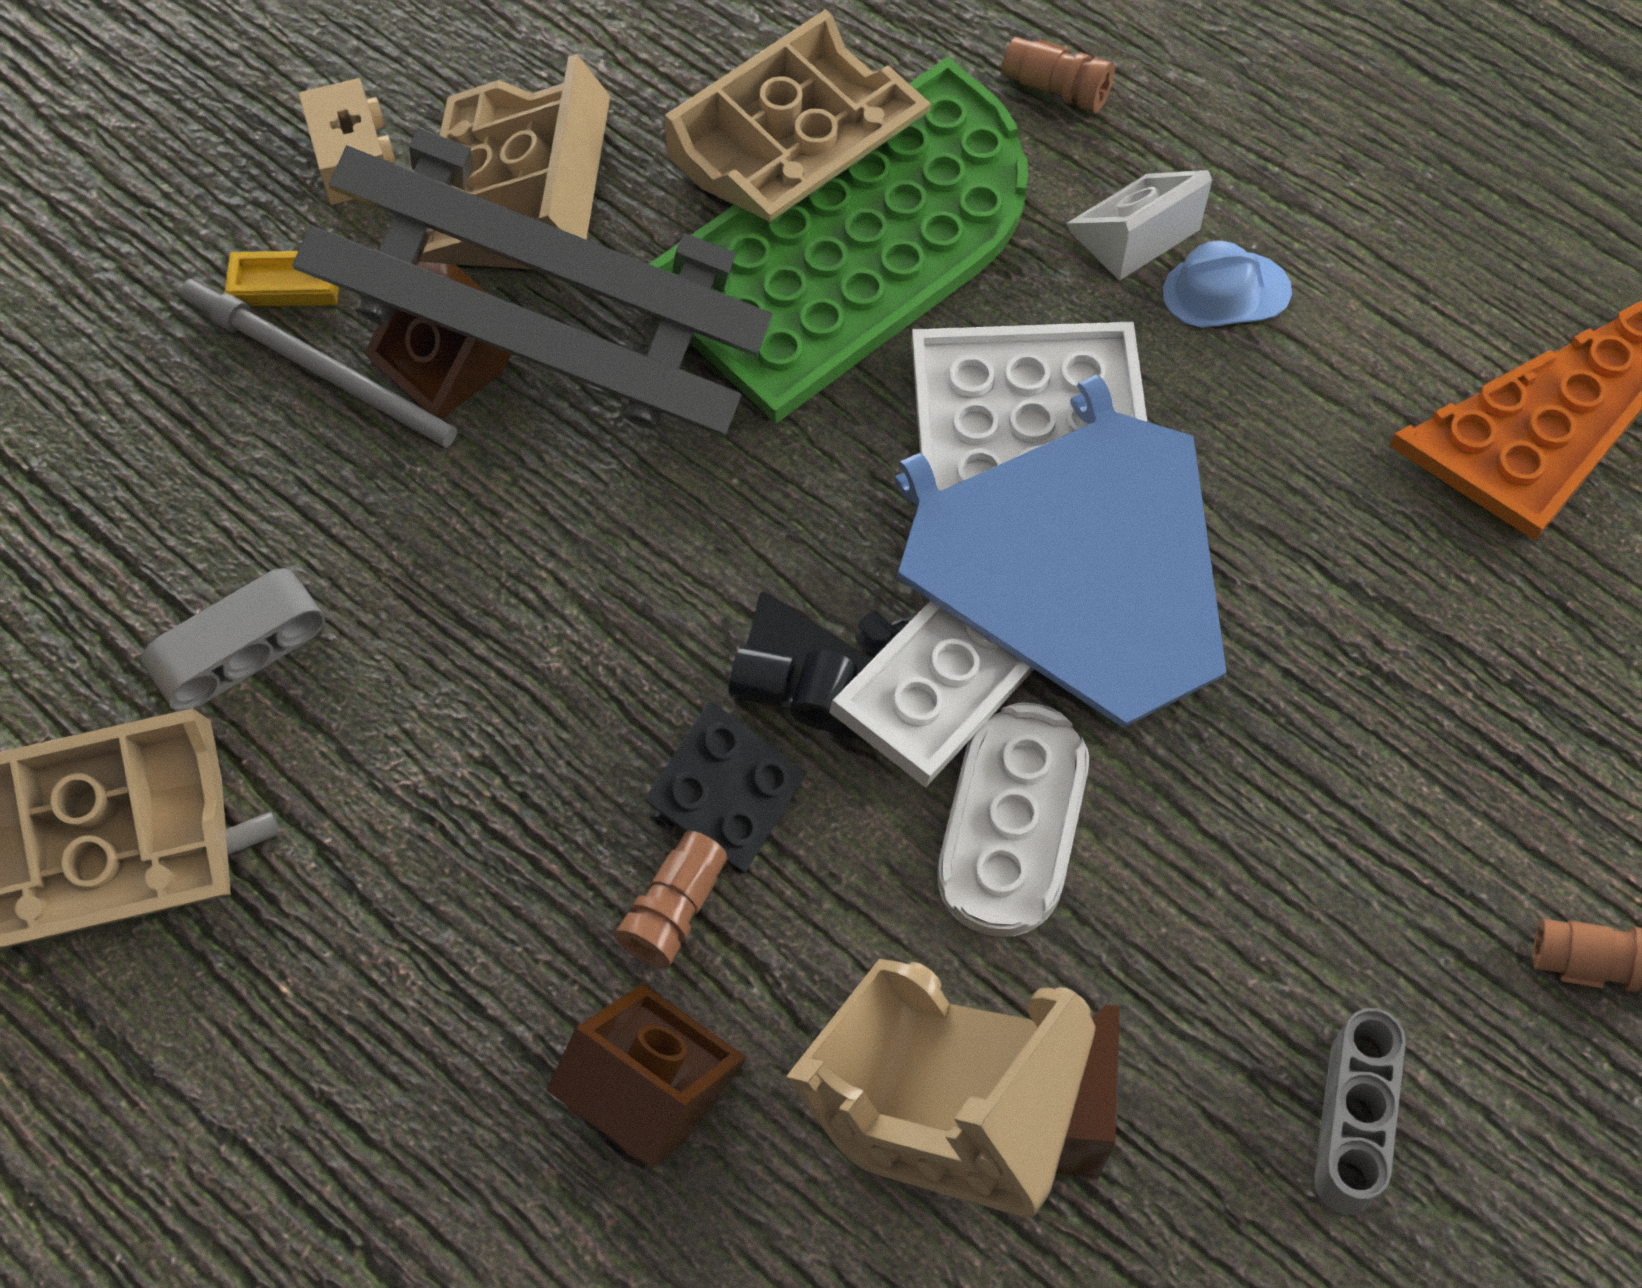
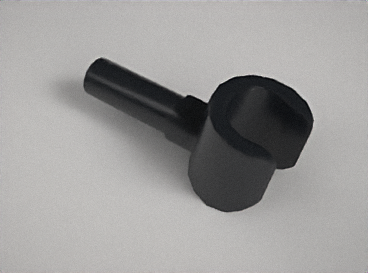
(878, 631)

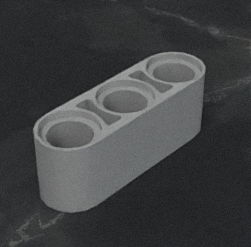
(232, 639)
(1341, 1135)

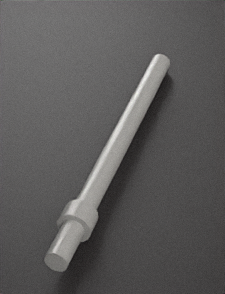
(236, 316)

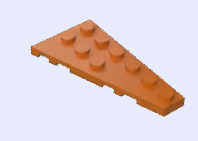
(1537, 428)

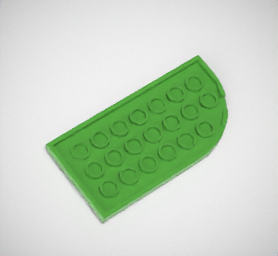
(871, 243)

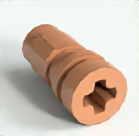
(1055, 71)
(675, 894)
(1589, 953)

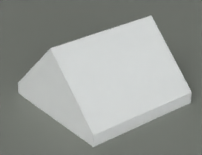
(1143, 219)

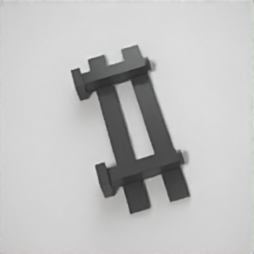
(428, 202)

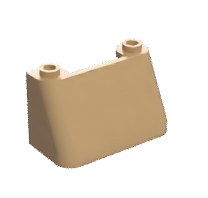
(948, 1089)

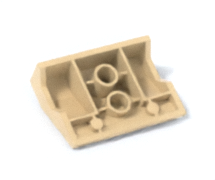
(788, 120)
(528, 155)
(110, 826)

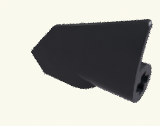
(794, 666)

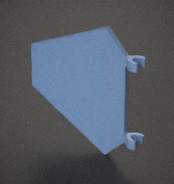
(1080, 559)

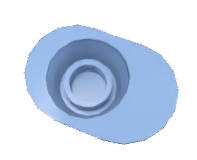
(1225, 286)

